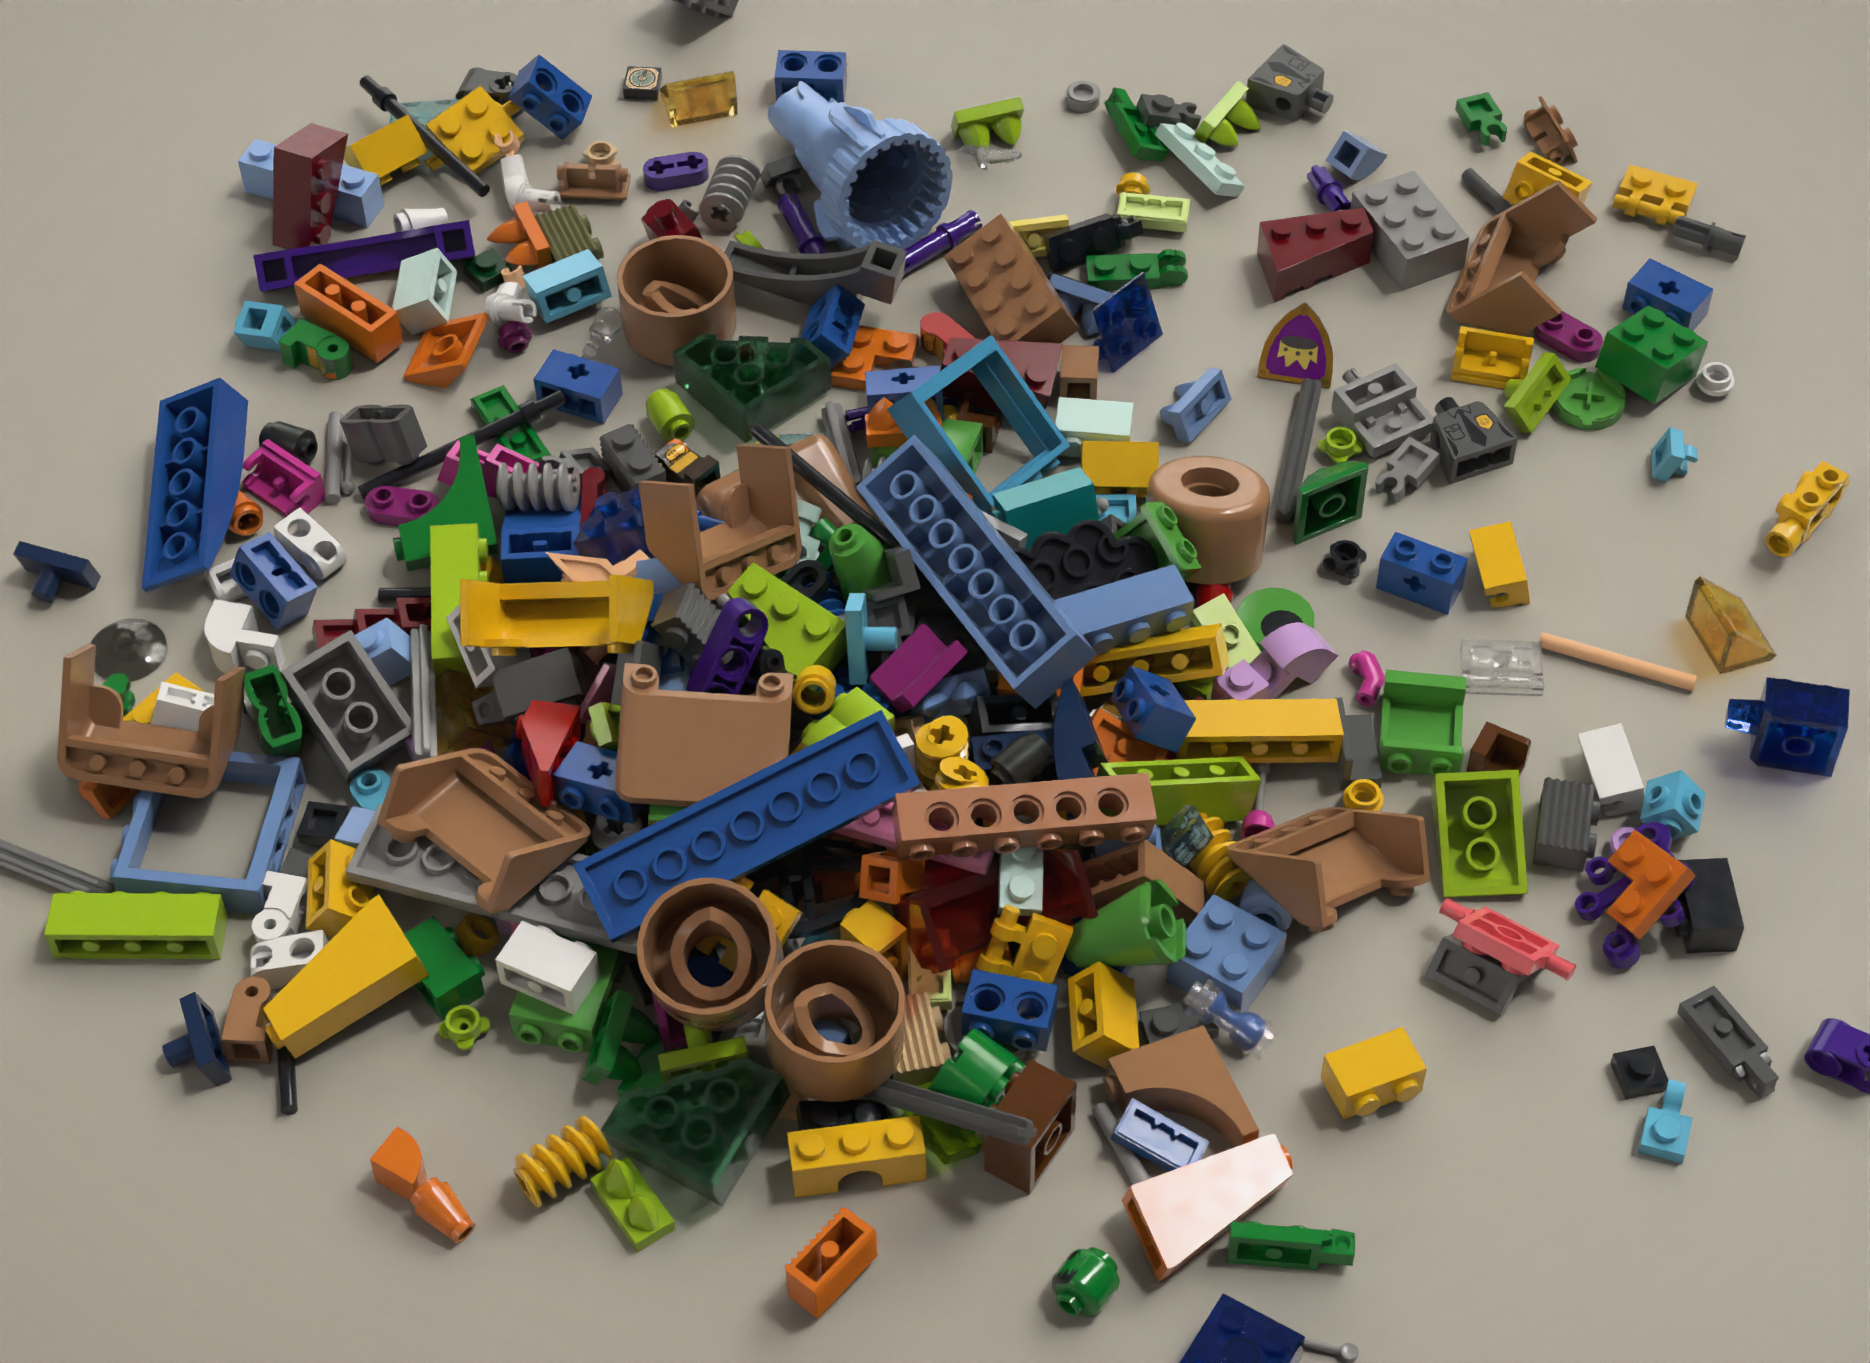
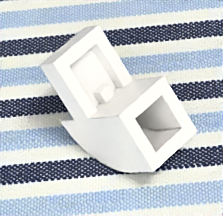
(236, 640)

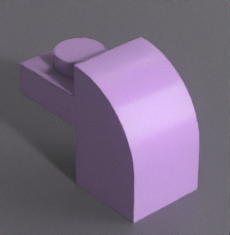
(1292, 653)

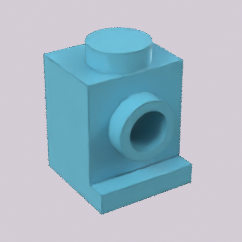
(263, 325)

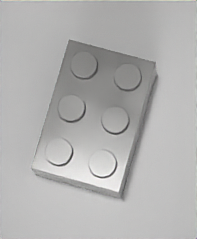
(1411, 230)
(348, 705)

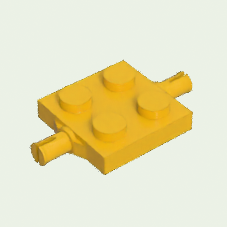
(470, 130)

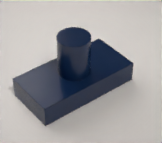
(54, 569)
(200, 1042)

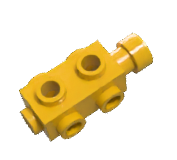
(1806, 508)

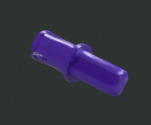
(1328, 190)

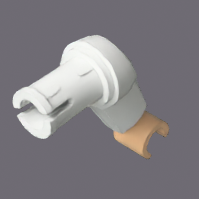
(515, 179)
(508, 301)

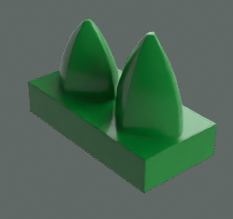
(617, 1024)

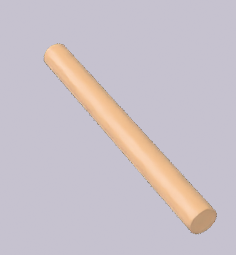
(1617, 661)

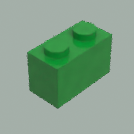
(452, 975)

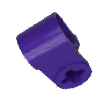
(1840, 1053)

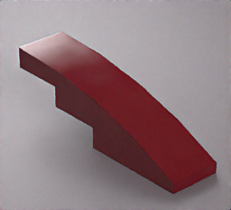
(406, 614)

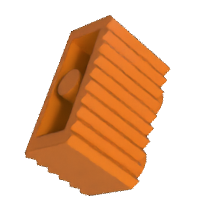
(831, 1262)

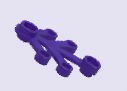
(1630, 952)

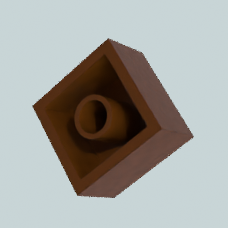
(1051, 1105)

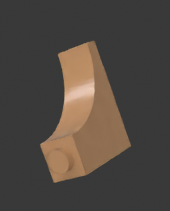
(1139, 862)
(1185, 1078)

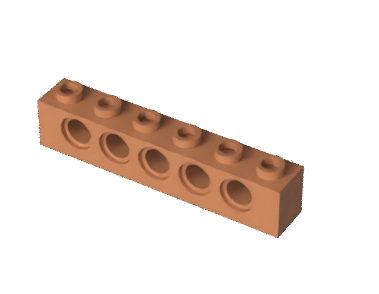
(999, 804)

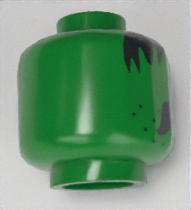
(1085, 1282)

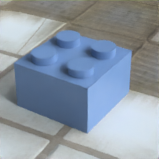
(1230, 950)

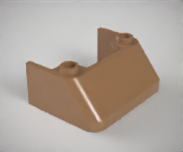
(1500, 272)
(757, 527)
(110, 751)

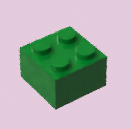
(1651, 354)

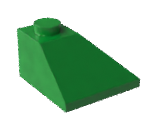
(1329, 499)

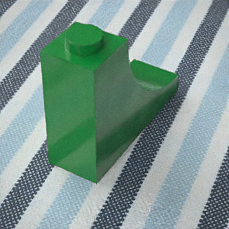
(462, 504)

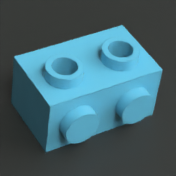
(567, 286)

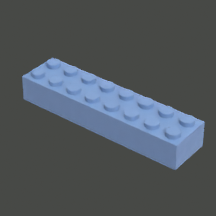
(976, 572)

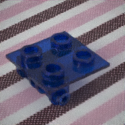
(1126, 322)

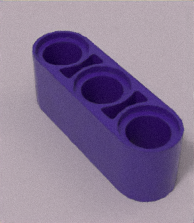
(725, 638)

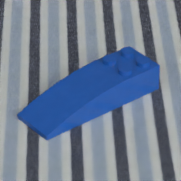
(193, 480)

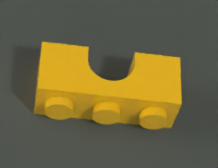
(828, 1154)

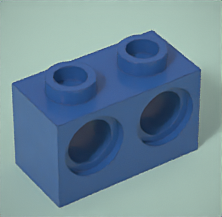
(820, 70)
(550, 96)
(834, 323)
(273, 580)
(1011, 1002)

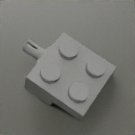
(1381, 409)

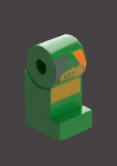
(317, 349)

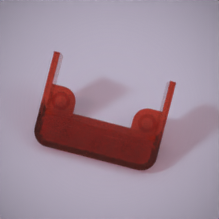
(962, 908)

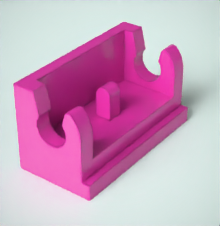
(283, 480)

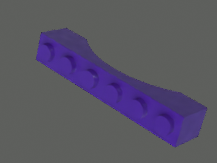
(363, 255)

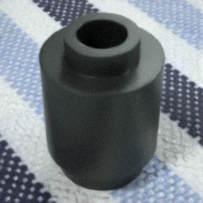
(291, 438)
(1021, 760)

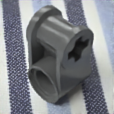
(493, 82)

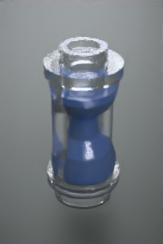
(1245, 1029)

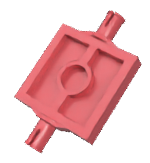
(1505, 940)

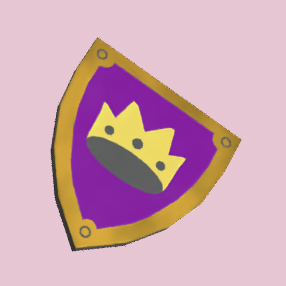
(1298, 349)

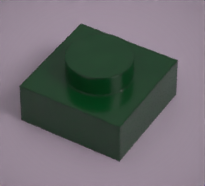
(486, 269)

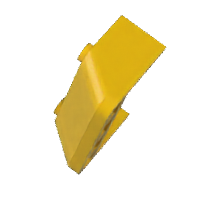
(555, 614)

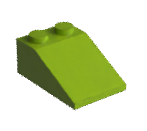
(1479, 833)

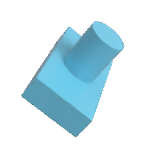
(864, 639)

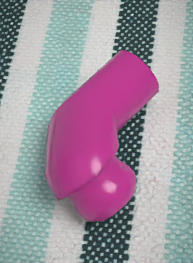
(1372, 674)

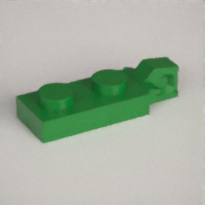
(1130, 125)
(1288, 1246)

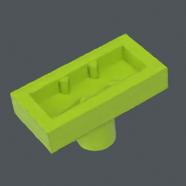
(1536, 394)
(700, 1054)

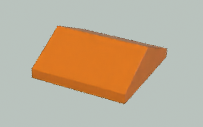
(445, 351)

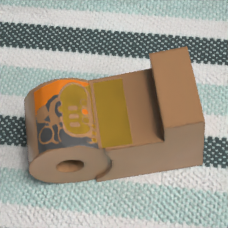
(245, 1023)

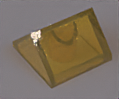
(700, 99)
(1726, 628)
(456, 717)

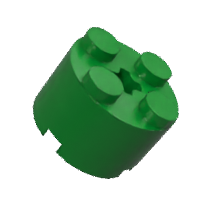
(978, 1071)

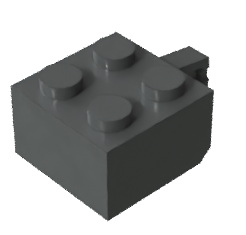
(548, 678)

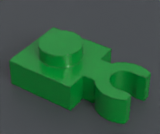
(1482, 114)

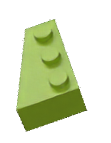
(797, 625)

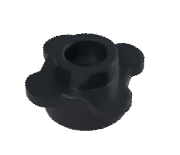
(1345, 558)

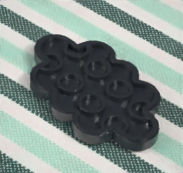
(1085, 558)

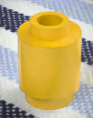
(814, 701)

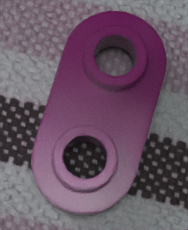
(1570, 337)
(398, 505)

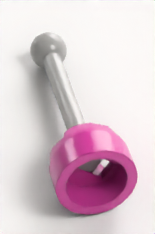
(1258, 820)

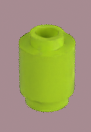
(669, 415)

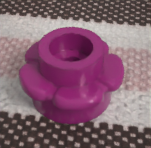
(514, 336)

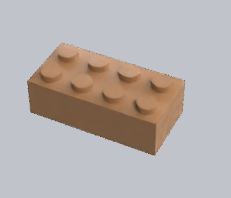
(1009, 286)

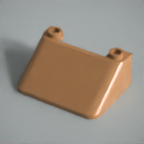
(696, 743)
(484, 820)
(1333, 859)

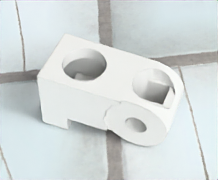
(310, 544)
(284, 907)
(285, 956)

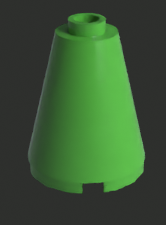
(857, 560)
(1131, 931)

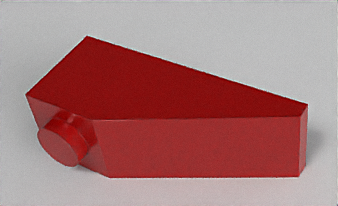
(547, 737)

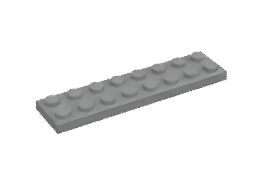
(435, 876)

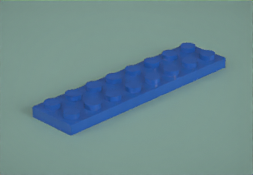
(750, 822)

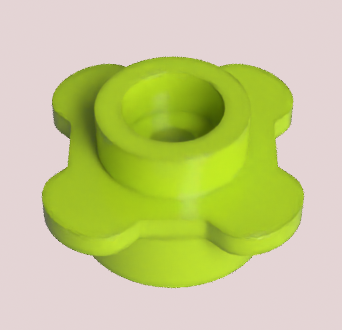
(1340, 444)
(463, 1016)

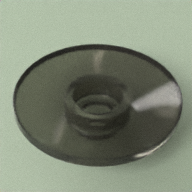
(949, 629)
(129, 648)

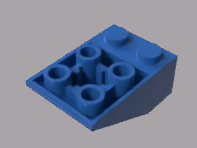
(530, 535)

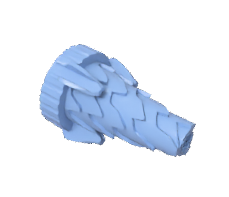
(874, 176)

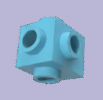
(1674, 803)

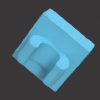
(1671, 455)

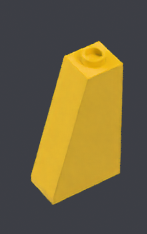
(344, 980)

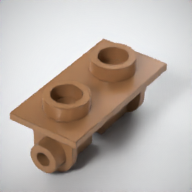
(1547, 121)
(605, 183)

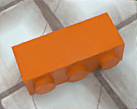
(348, 312)

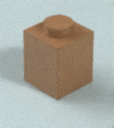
(1079, 372)

